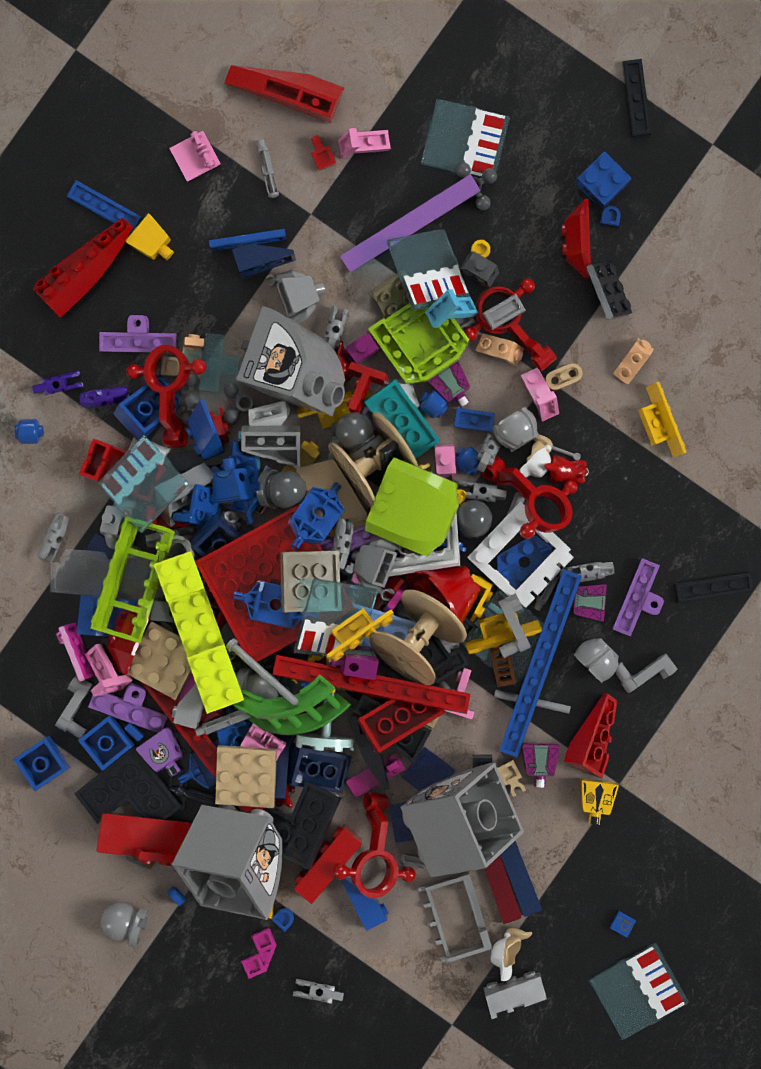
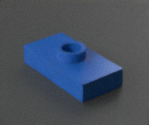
(474, 420)

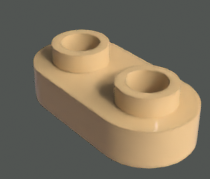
(563, 377)

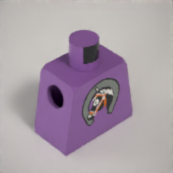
(162, 752)

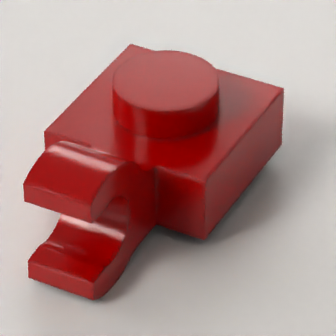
(323, 155)
(222, 429)

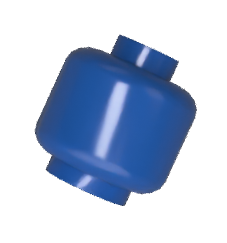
(433, 404)
(28, 431)
(467, 461)

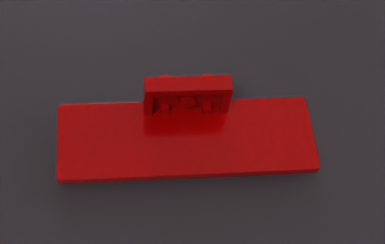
(141, 837)

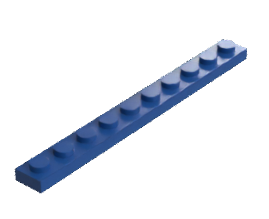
(540, 663)

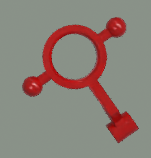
(541, 356)
(175, 435)
(513, 477)
(375, 805)

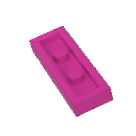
(76, 650)
(365, 780)

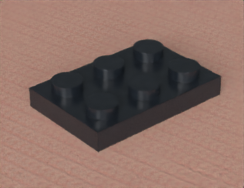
(609, 290)

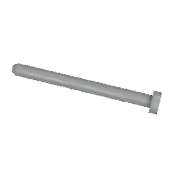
(233, 646)

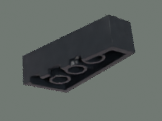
(408, 746)

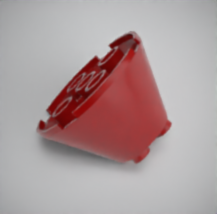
(449, 586)

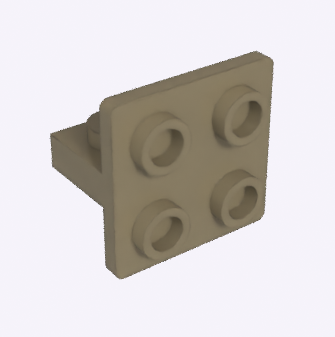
(390, 296)

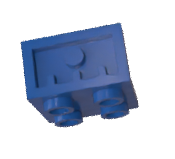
(201, 508)

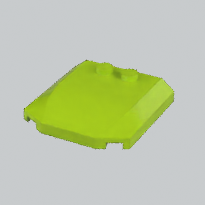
(417, 347)
(413, 508)

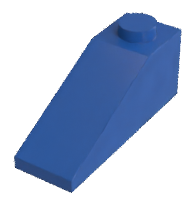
(368, 909)

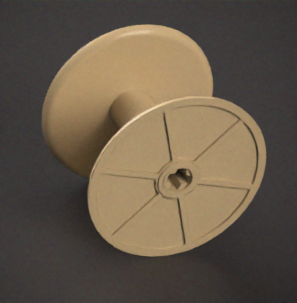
(357, 471)
(431, 619)

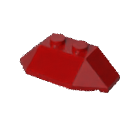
(577, 239)
(121, 649)

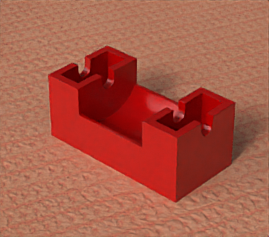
(100, 459)

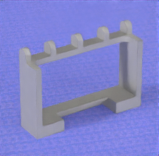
(476, 910)

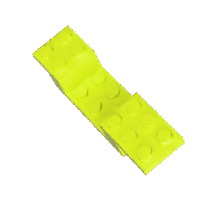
(199, 632)

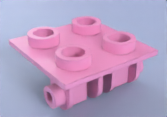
(195, 155)
(262, 739)

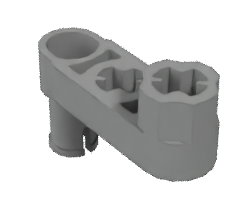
(510, 606)
(662, 665)
(66, 721)

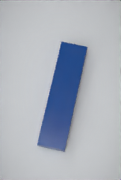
(102, 205)
(256, 238)

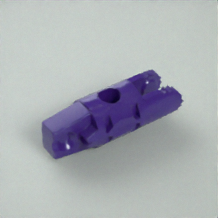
(49, 387)
(104, 396)

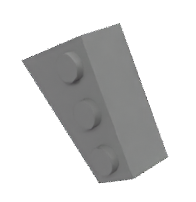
(273, 442)
(514, 993)

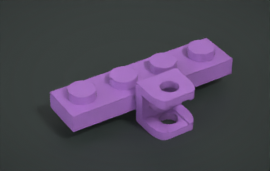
(136, 339)
(639, 598)
(130, 708)

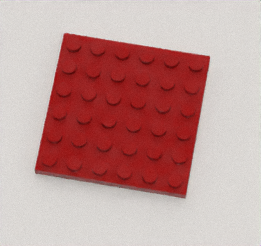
(239, 568)

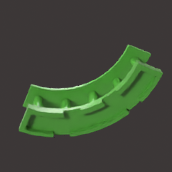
(269, 713)

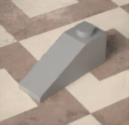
(189, 709)

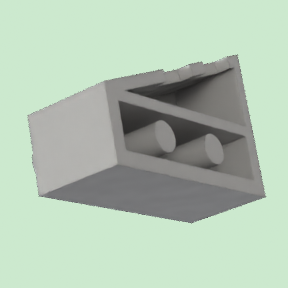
(197, 475)

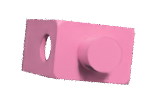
(445, 459)

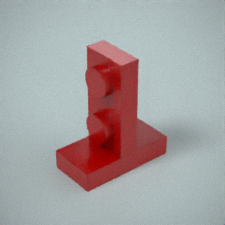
(362, 385)

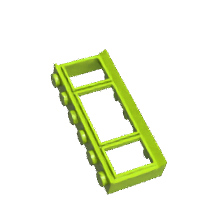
(112, 582)

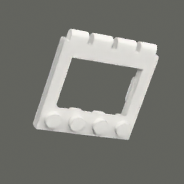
(500, 537)
(438, 559)

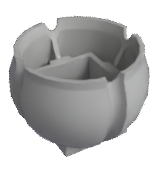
(516, 429)
(598, 657)

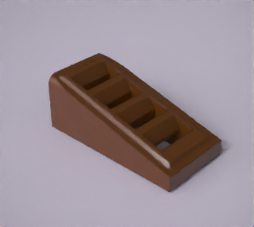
(511, 680)

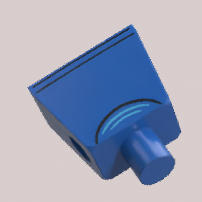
(231, 483)

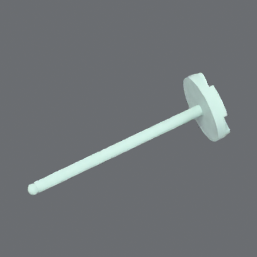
(325, 738)

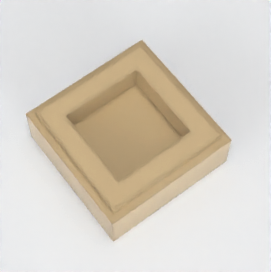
(170, 366)

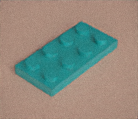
(404, 416)

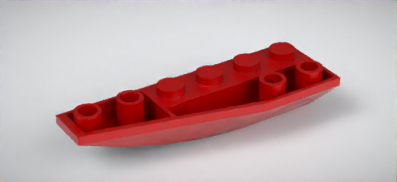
(291, 89)
(82, 269)

